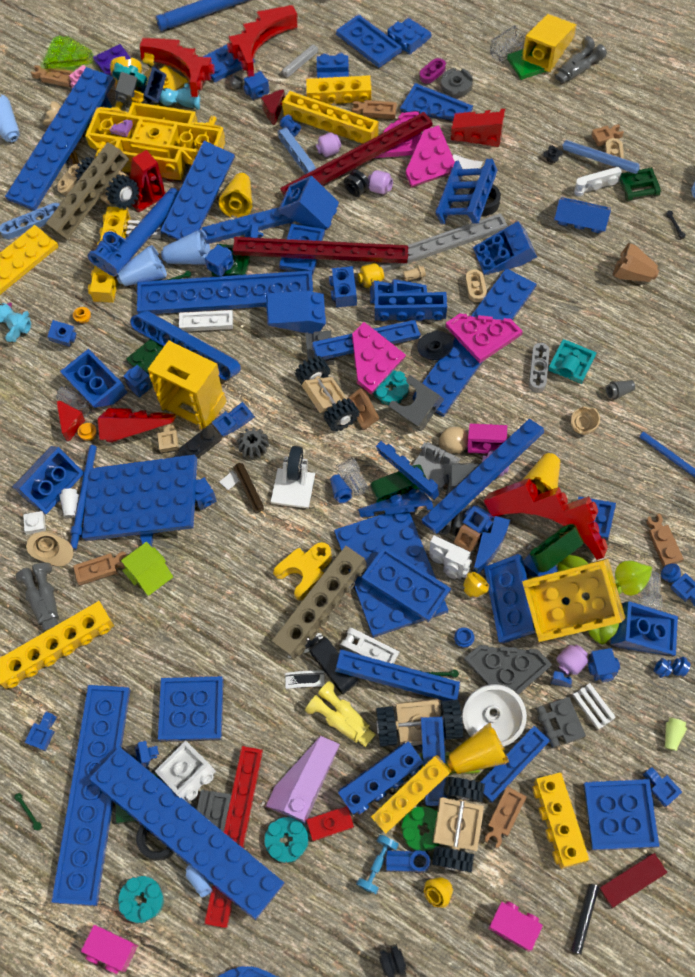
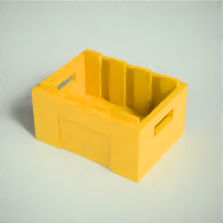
(188, 379)
(555, 619)

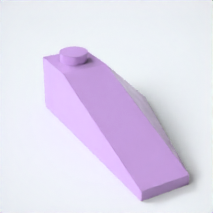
(300, 786)

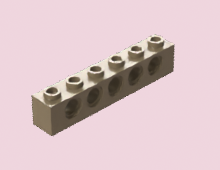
(87, 190)
(296, 623)

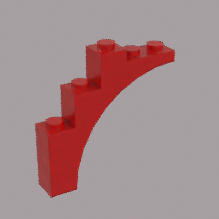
(254, 34)
(185, 60)
(552, 504)

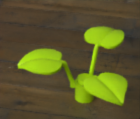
(630, 580)

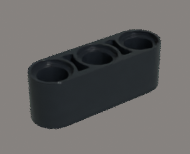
(327, 657)

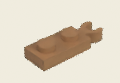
(54, 75)
(375, 109)
(664, 542)
(98, 568)
(505, 815)

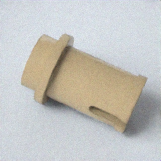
(415, 273)

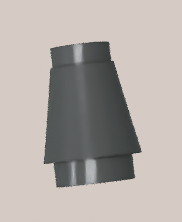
(619, 388)

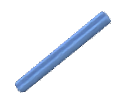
(601, 156)

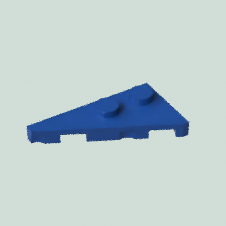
(399, 503)

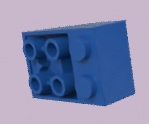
(505, 250)

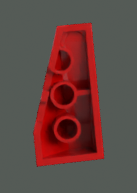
(122, 422)

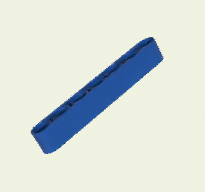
(162, 331)

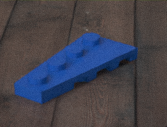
(433, 103)

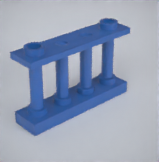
(477, 198)

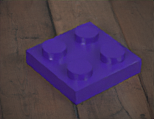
(104, 59)

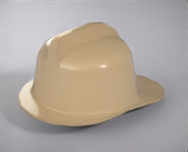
(50, 548)

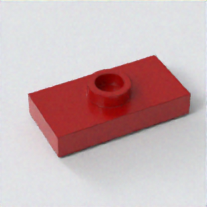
(330, 823)

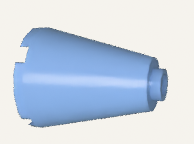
(8, 126)
(187, 250)
(142, 268)

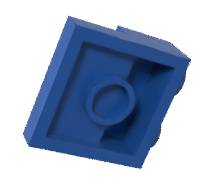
(408, 35)
(332, 66)

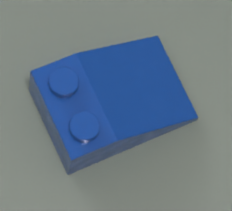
(296, 311)
(646, 630)

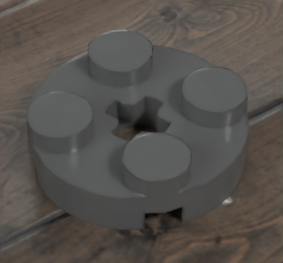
(453, 89)

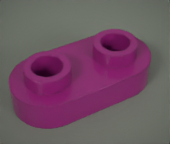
(432, 70)

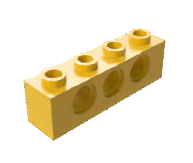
(340, 89)
(411, 794)

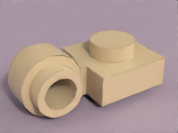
(168, 438)

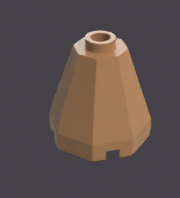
(635, 265)

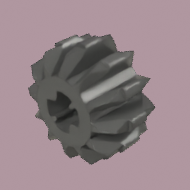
(257, 438)

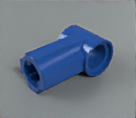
(404, 861)

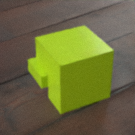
(146, 568)

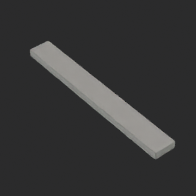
(450, 240)

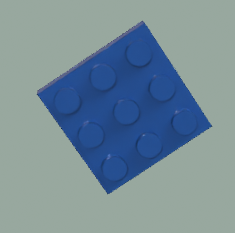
(191, 708)
(620, 815)

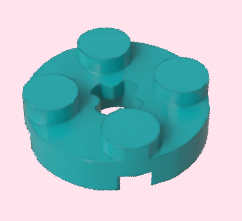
(131, 70)
(399, 392)
(296, 848)
(147, 911)

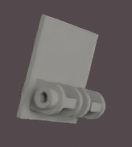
(432, 461)

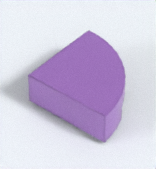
(122, 128)

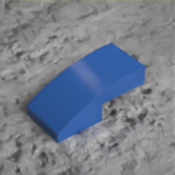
(235, 419)

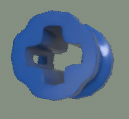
(287, 121)

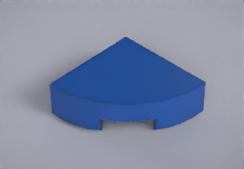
(559, 679)

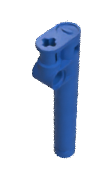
(192, 11)
(115, 252)

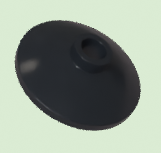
(435, 345)

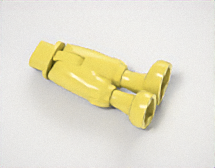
(344, 719)

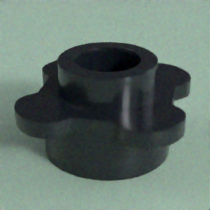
(552, 154)

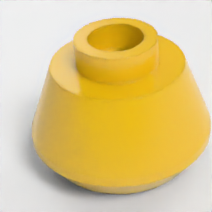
(475, 585)
(438, 892)

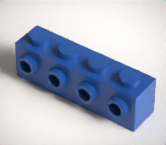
(410, 306)
(380, 777)

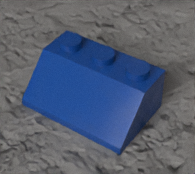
(582, 214)
(94, 380)
(47, 478)

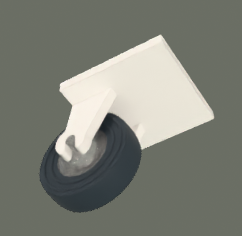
(292, 485)

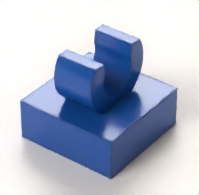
(253, 232)
(145, 754)

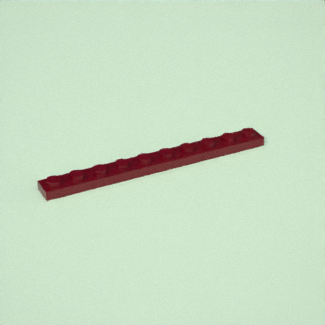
(367, 150)
(320, 250)

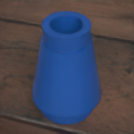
(341, 490)

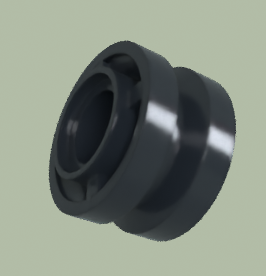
(356, 183)
(392, 962)

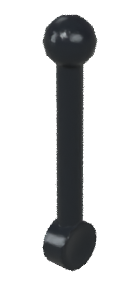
(669, 214)

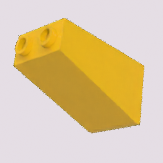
(551, 39)

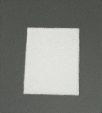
(229, 481)

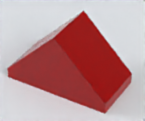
(70, 419)

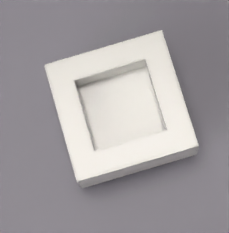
(34, 522)

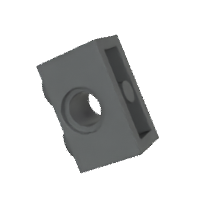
(125, 88)

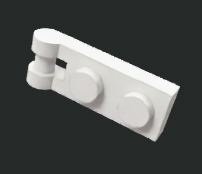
(597, 180)
(368, 647)

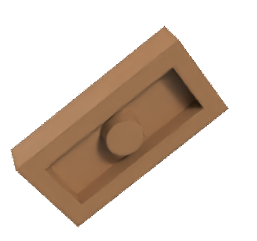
(367, 412)

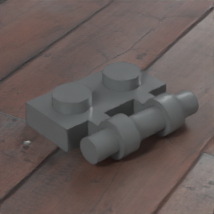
(566, 720)

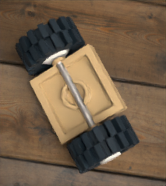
(120, 191)
(326, 394)
(409, 721)
(458, 824)

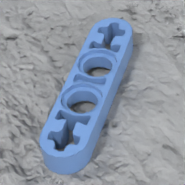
(296, 150)
(30, 218)

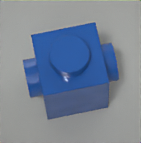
(256, 85)
(219, 260)
(59, 328)
(138, 381)
(204, 494)
(478, 519)
(603, 665)

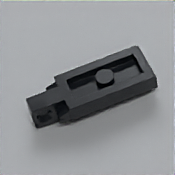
(200, 443)

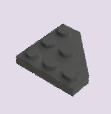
(508, 666)

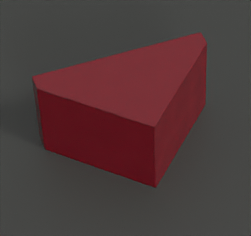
(273, 105)

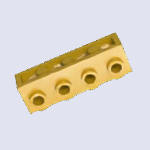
(560, 820)

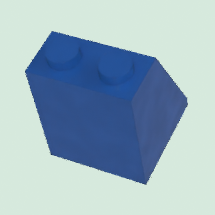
(309, 204)

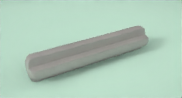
(300, 60)

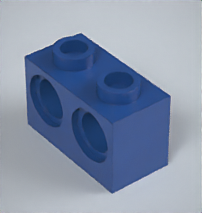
(343, 283)

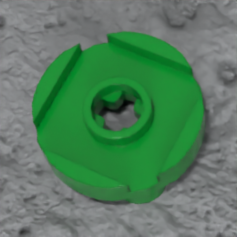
(411, 835)

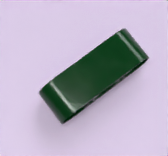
(392, 485)
(556, 548)

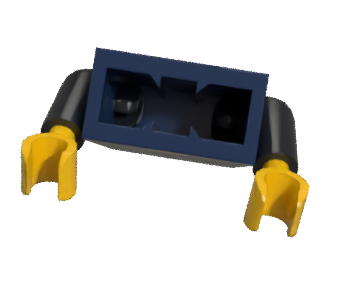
(153, 84)

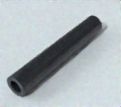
(584, 919)

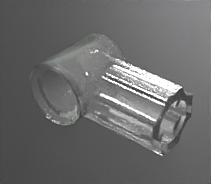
(75, 400)
(350, 472)
(650, 594)

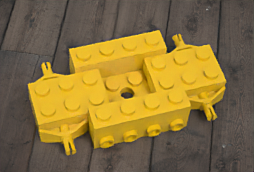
(165, 132)

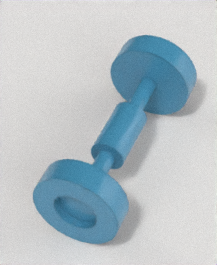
(387, 843)

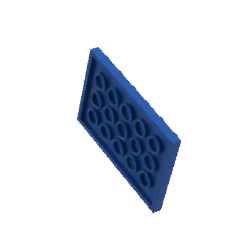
(140, 498)
(367, 539)

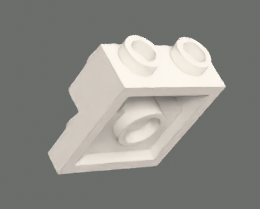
(454, 558)
(185, 771)

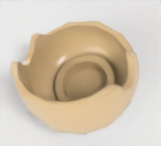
(50, 115)
(585, 420)
(453, 440)

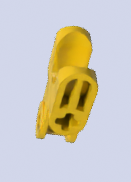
(306, 564)

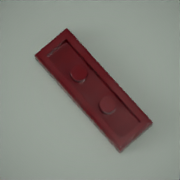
(633, 880)

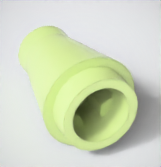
(674, 733)

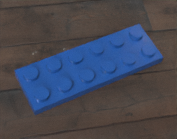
(198, 191)

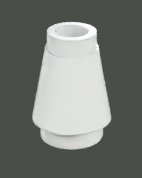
(69, 502)

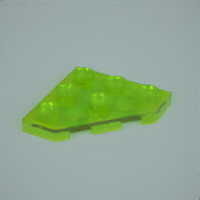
(67, 53)

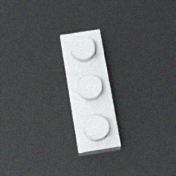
(206, 320)

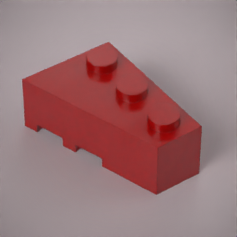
(478, 128)
(148, 179)

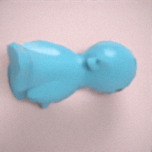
(182, 96)
(15, 322)

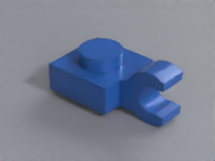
(685, 588)
(41, 734)
(664, 788)

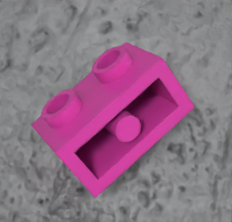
(486, 437)
(516, 926)
(109, 949)

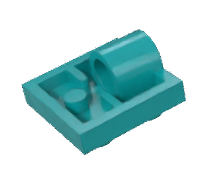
(572, 361)

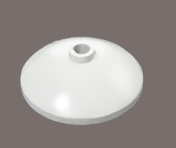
(510, 713)

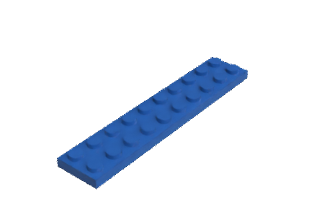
(60, 139)
(217, 292)
(458, 367)
(88, 807)
(187, 833)

